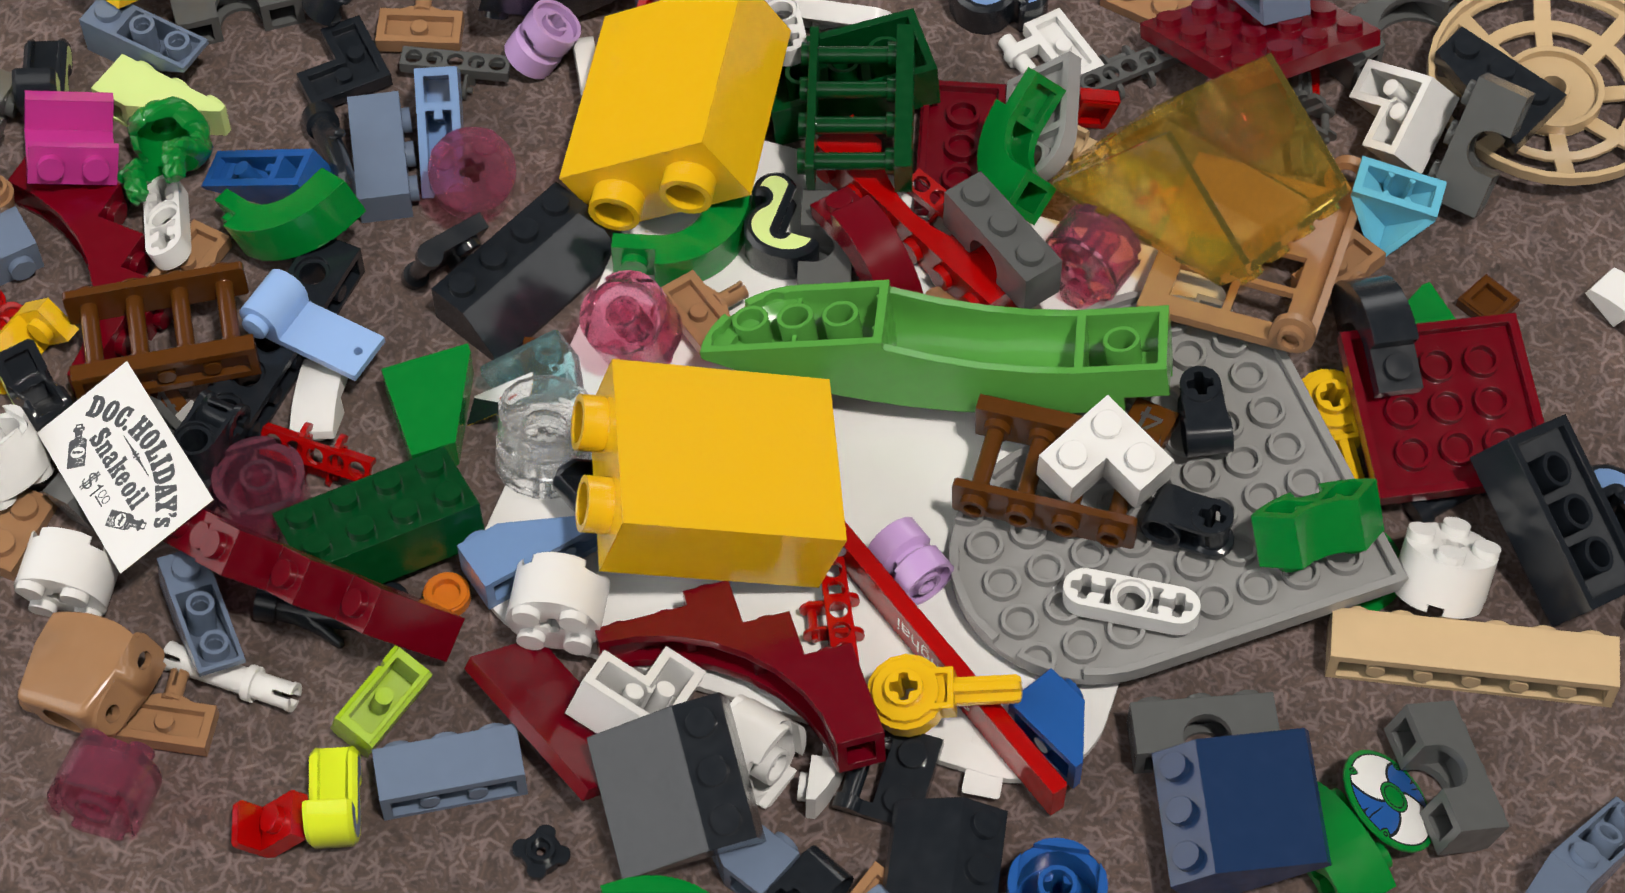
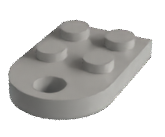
(1060, 131)

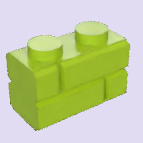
(381, 701)

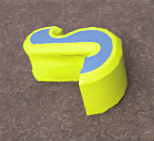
(334, 802)

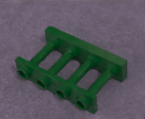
(895, 124)

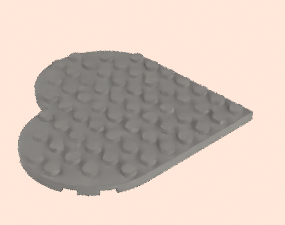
(1014, 576)

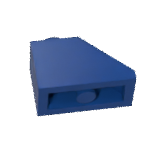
(1054, 721)

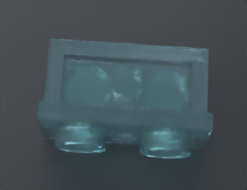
(542, 356)

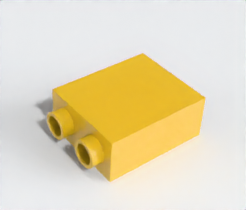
(675, 109)
(710, 474)

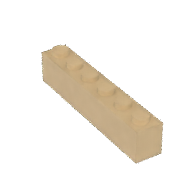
(1473, 656)

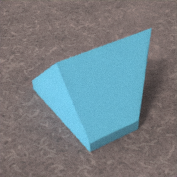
(1394, 202)

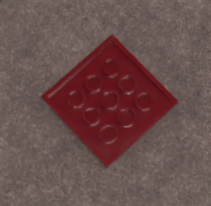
(1224, 36)
(1471, 399)

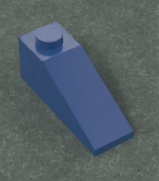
(263, 174)

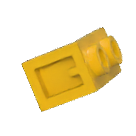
(40, 322)

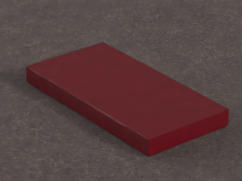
(952, 133)
(534, 695)

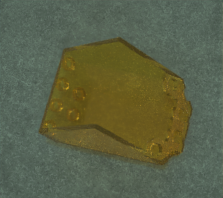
(1215, 174)

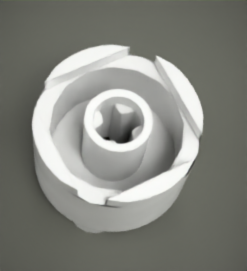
(22, 455)
(1447, 567)
(65, 573)
(557, 603)
(767, 746)

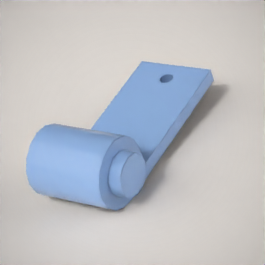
(285, 315)

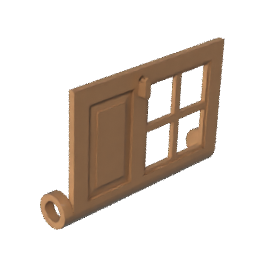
(1291, 331)

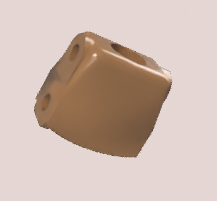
(89, 673)

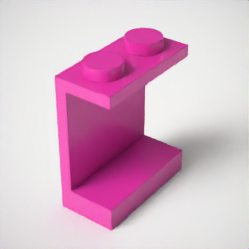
(70, 138)

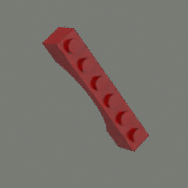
(949, 265)

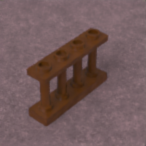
(173, 367)
(1038, 428)

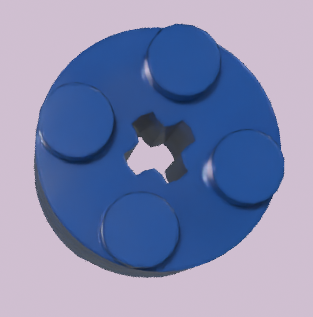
(1056, 867)

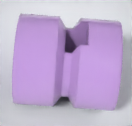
(542, 39)
(911, 559)

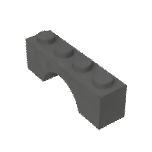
(1382, 15)

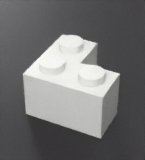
(1408, 112)
(1106, 446)
(619, 693)

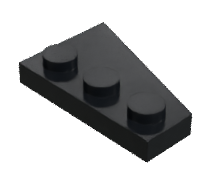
(1469, 56)

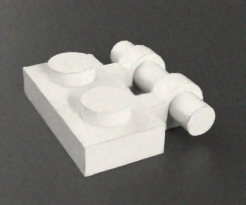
(1049, 38)

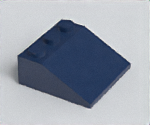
(1240, 811)

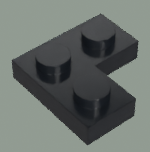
(355, 65)

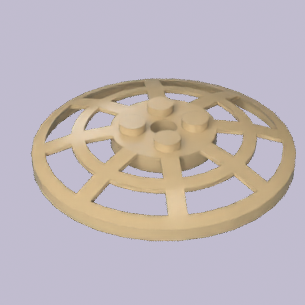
(1565, 70)

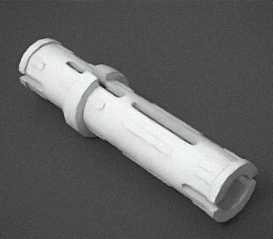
(248, 682)

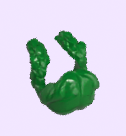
(169, 141)

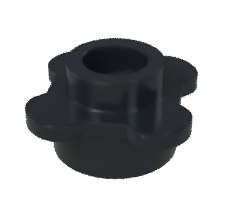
(537, 865)

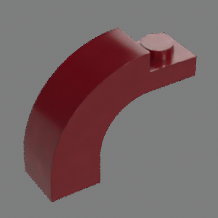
(866, 238)

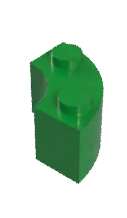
(1304, 529)
(1356, 860)

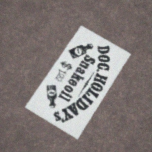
(124, 467)

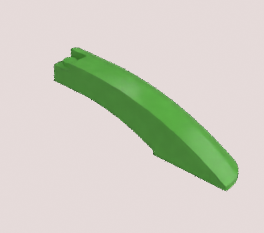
(945, 351)

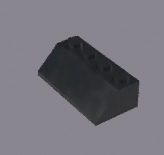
(524, 273)
(1556, 518)
(945, 846)

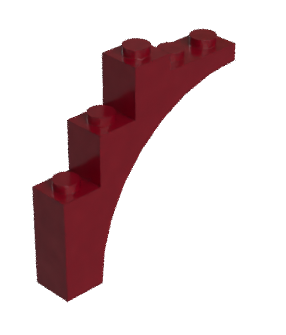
(93, 224)
(317, 585)
(766, 652)

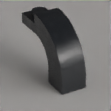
(1387, 330)

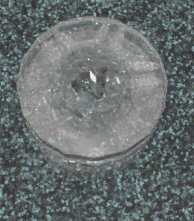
(535, 433)

